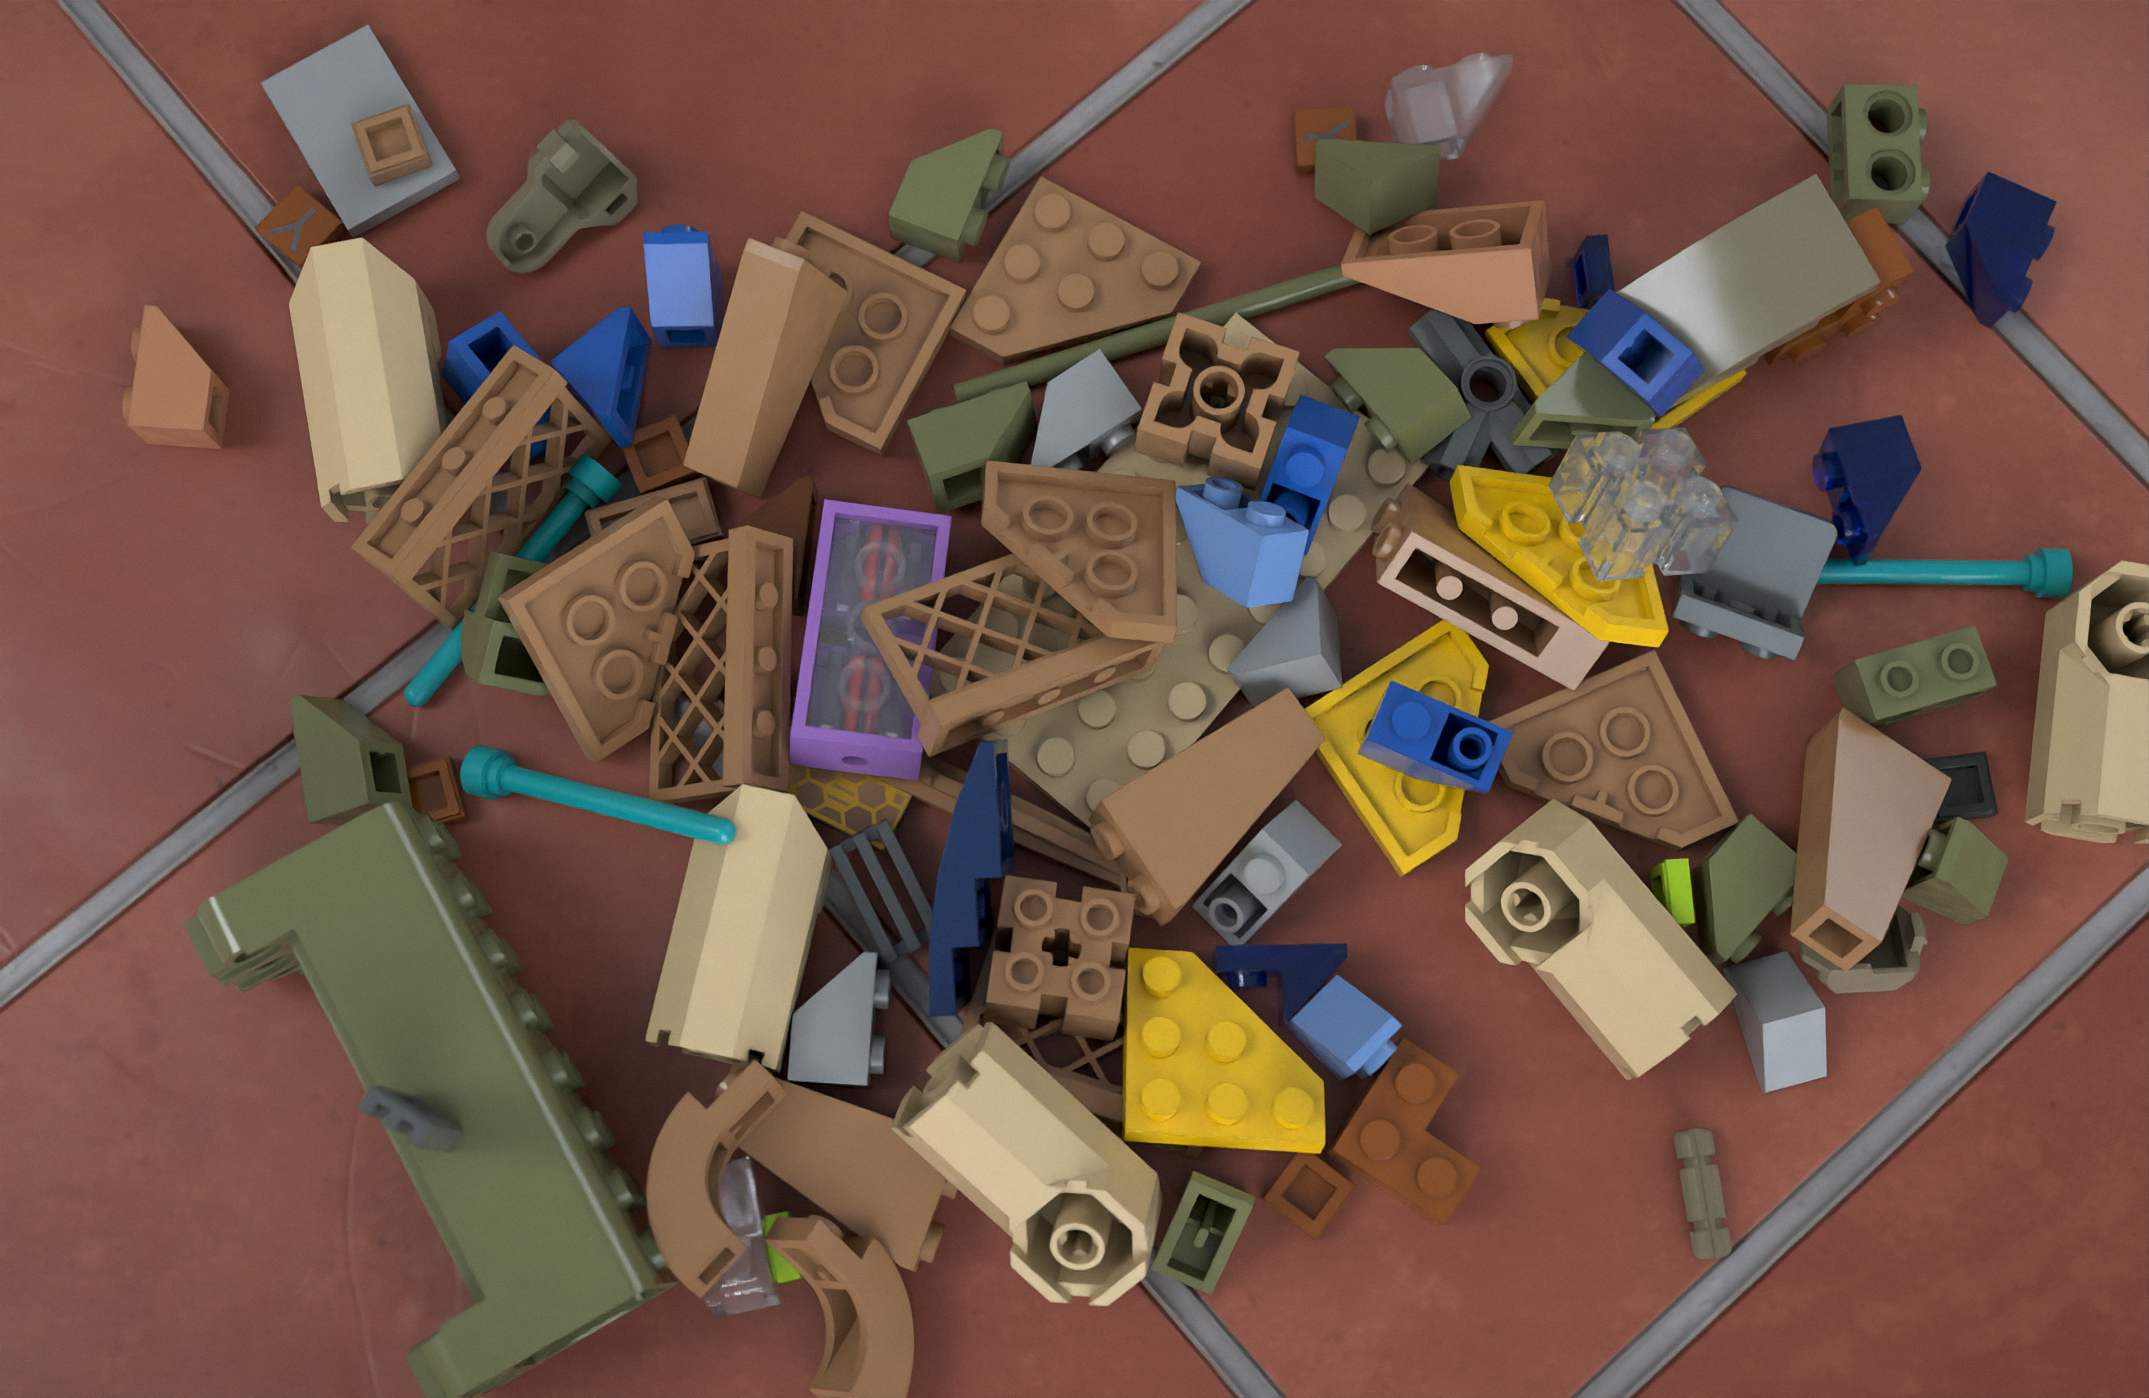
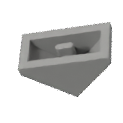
(1293, 649)
(1779, 1021)

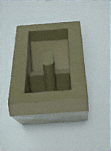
(1376, 180)
(1582, 402)
(1202, 1232)

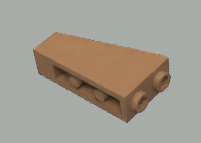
(762, 363)
(1456, 579)
(1196, 806)
(1858, 836)
(854, 1170)

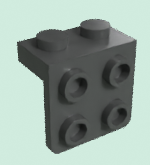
(1759, 577)

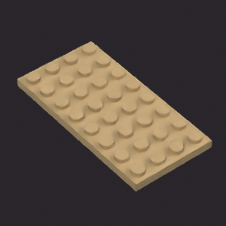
(1127, 729)

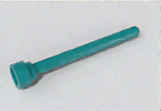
(586, 490)
(2044, 573)
(494, 774)

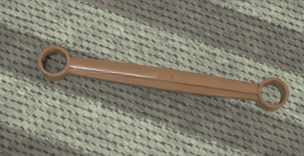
(1032, 826)

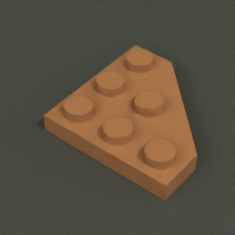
(1069, 279)
(881, 336)
(1094, 540)
(606, 623)
(1619, 756)

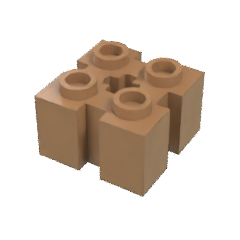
(1203, 366)
(1089, 932)

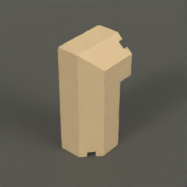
(365, 374)
(2094, 712)
(743, 934)
(1594, 937)
(1036, 1166)

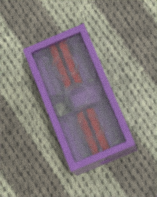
(846, 698)

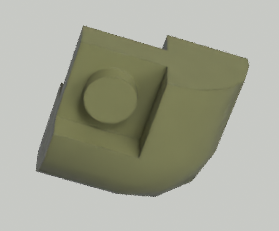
(489, 641)

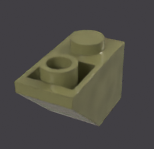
(945, 195)
(1401, 393)
(960, 438)
(345, 761)
(1956, 872)
(1738, 886)

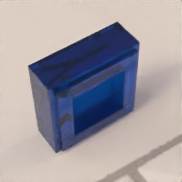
(1592, 270)

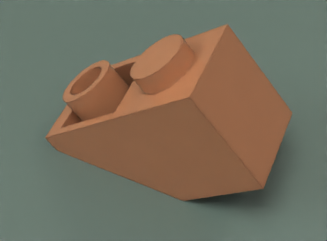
(174, 390)

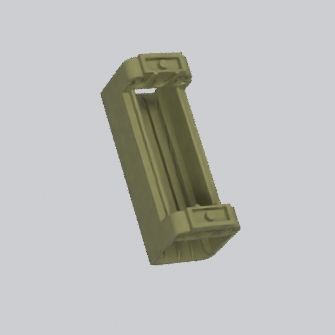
(435, 1011)

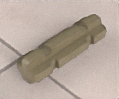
(1702, 1193)

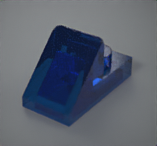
(1297, 967)

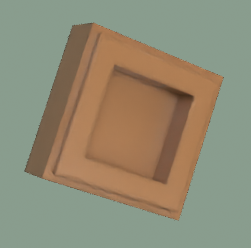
(391, 144)

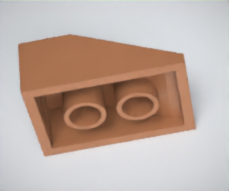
(1461, 261)

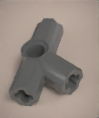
(1464, 358)

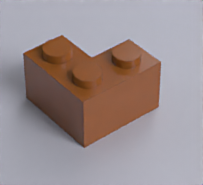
(1892, 269)
(1388, 1140)

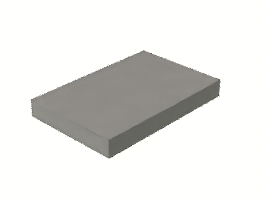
(319, 103)

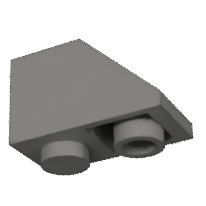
(1084, 415)
(1266, 874)
(835, 1029)

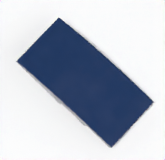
(975, 850)

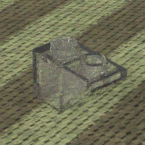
(1445, 102)
(750, 1279)

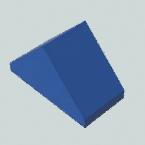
(609, 372)

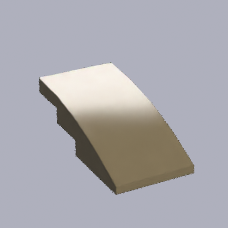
(1756, 282)

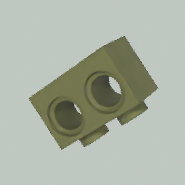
(1861, 151)
(1916, 678)

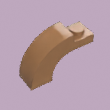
(689, 1170)
(863, 1308)

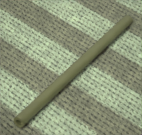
(1158, 332)

